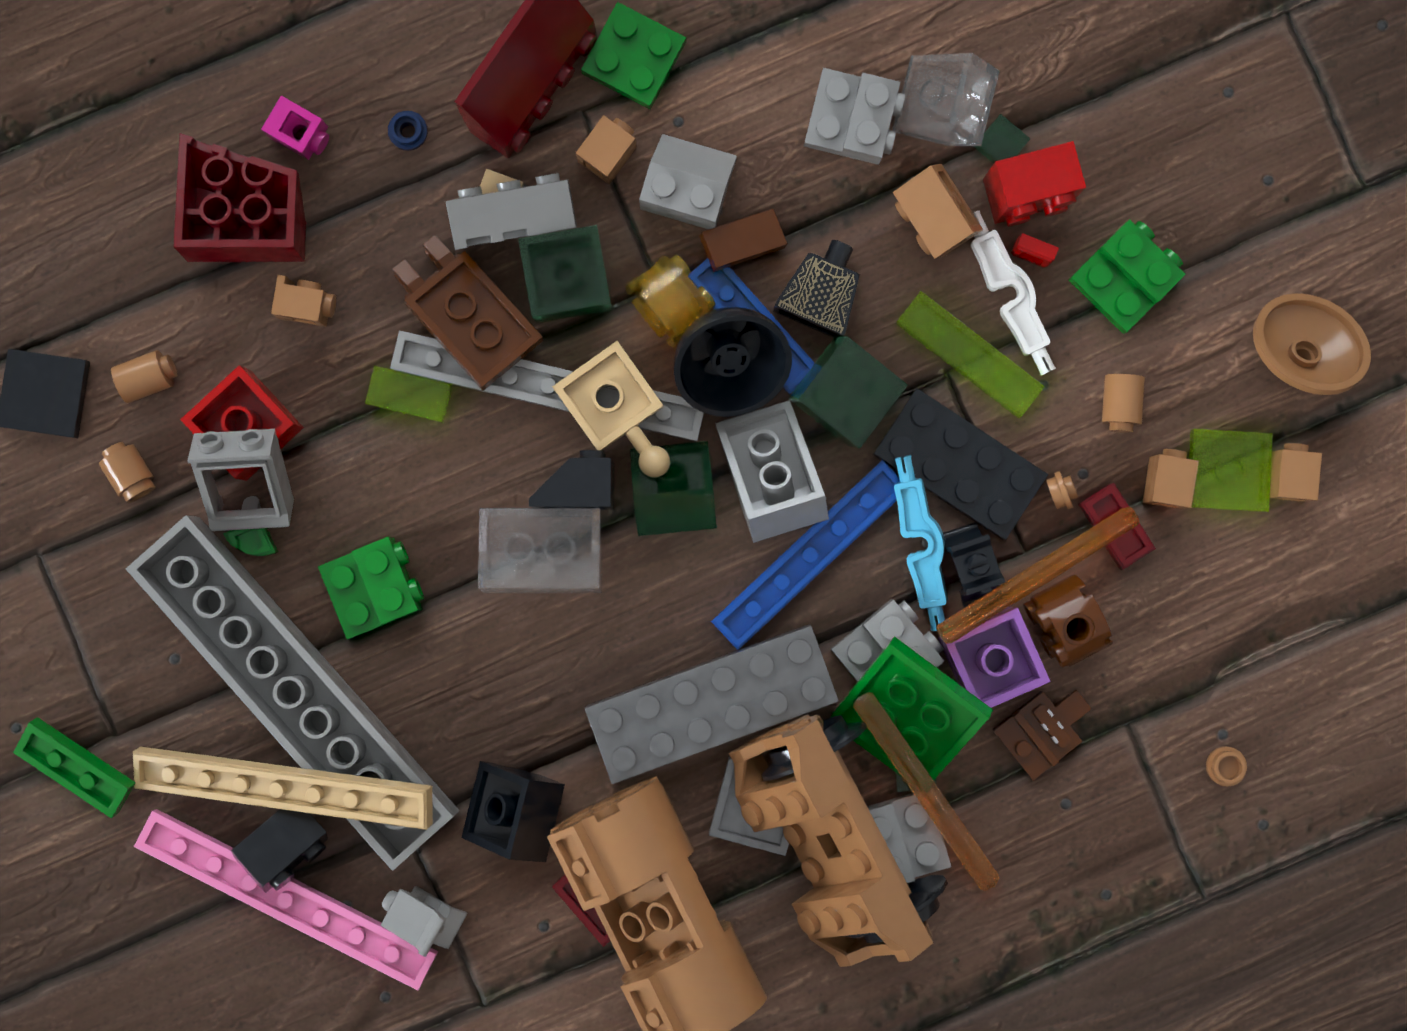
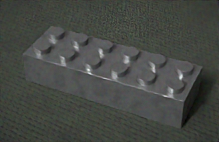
(711, 703)

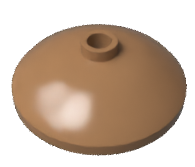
(1311, 344)

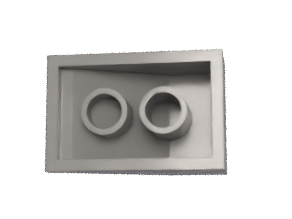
(772, 471)

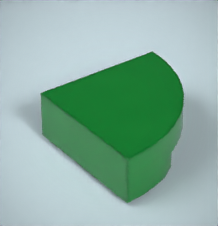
(252, 541)

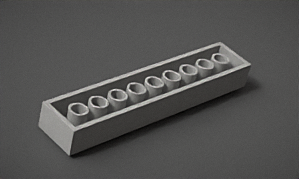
(279, 673)

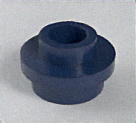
(399, 122)

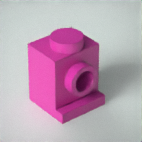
(287, 120)

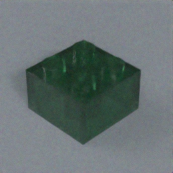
(565, 274)
(848, 391)

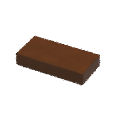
(743, 240)

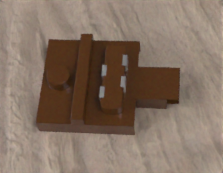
(1042, 732)

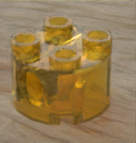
(669, 298)

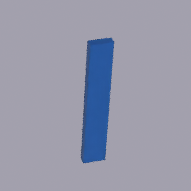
(808, 556)

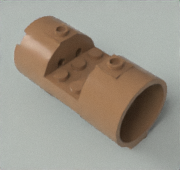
(636, 873)

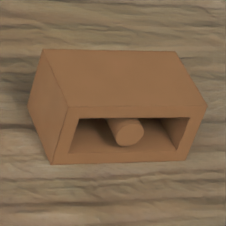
(936, 211)

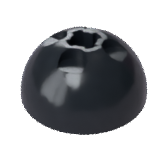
(731, 362)

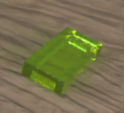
(408, 394)

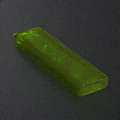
(970, 354)

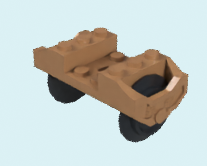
(837, 842)

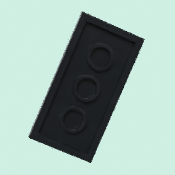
(962, 464)

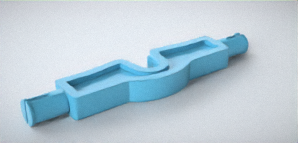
(917, 522)

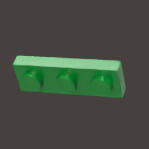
(74, 767)

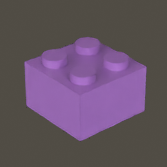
(997, 659)

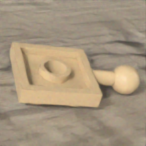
(634, 406)

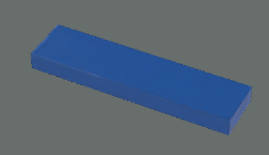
(730, 291)

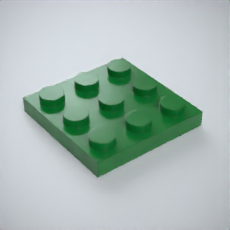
(922, 702)

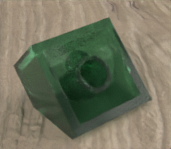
(679, 498)

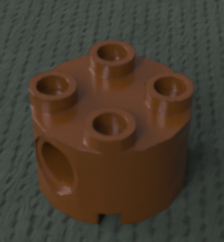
(1069, 620)

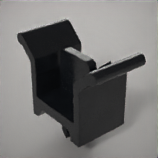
(973, 562)

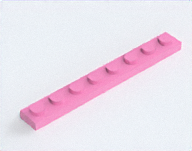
(292, 904)

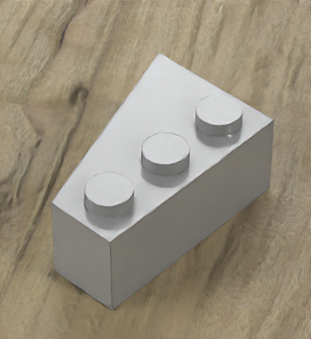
(511, 211)

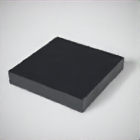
(43, 393)

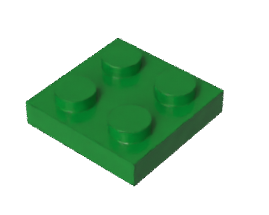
(633, 55)

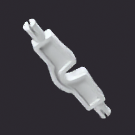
(1017, 313)

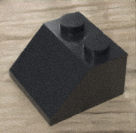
(579, 484)
(512, 812)

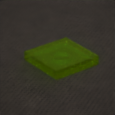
(1231, 469)

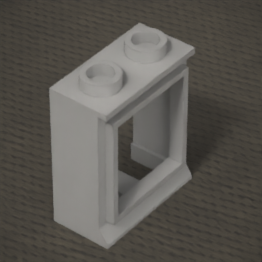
(242, 450)

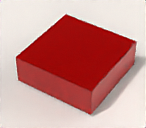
(1034, 250)

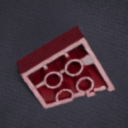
(236, 207)

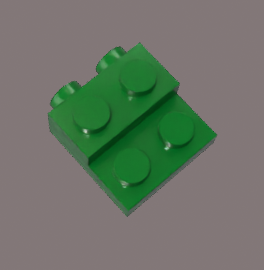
(1128, 275)
(371, 586)

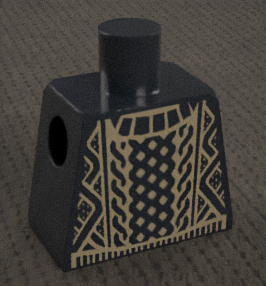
(821, 291)

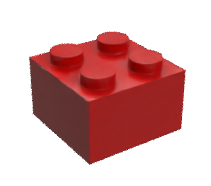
(1034, 183)
(240, 405)

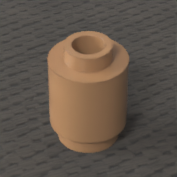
(127, 472)

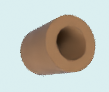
(144, 376)
(1123, 402)

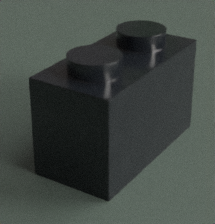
(279, 847)

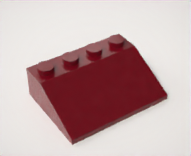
(525, 71)

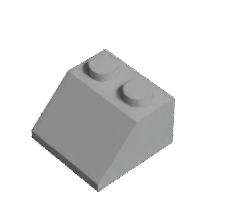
(687, 182)

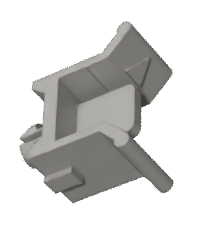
(421, 919)

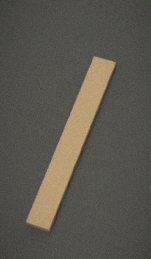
(284, 787)

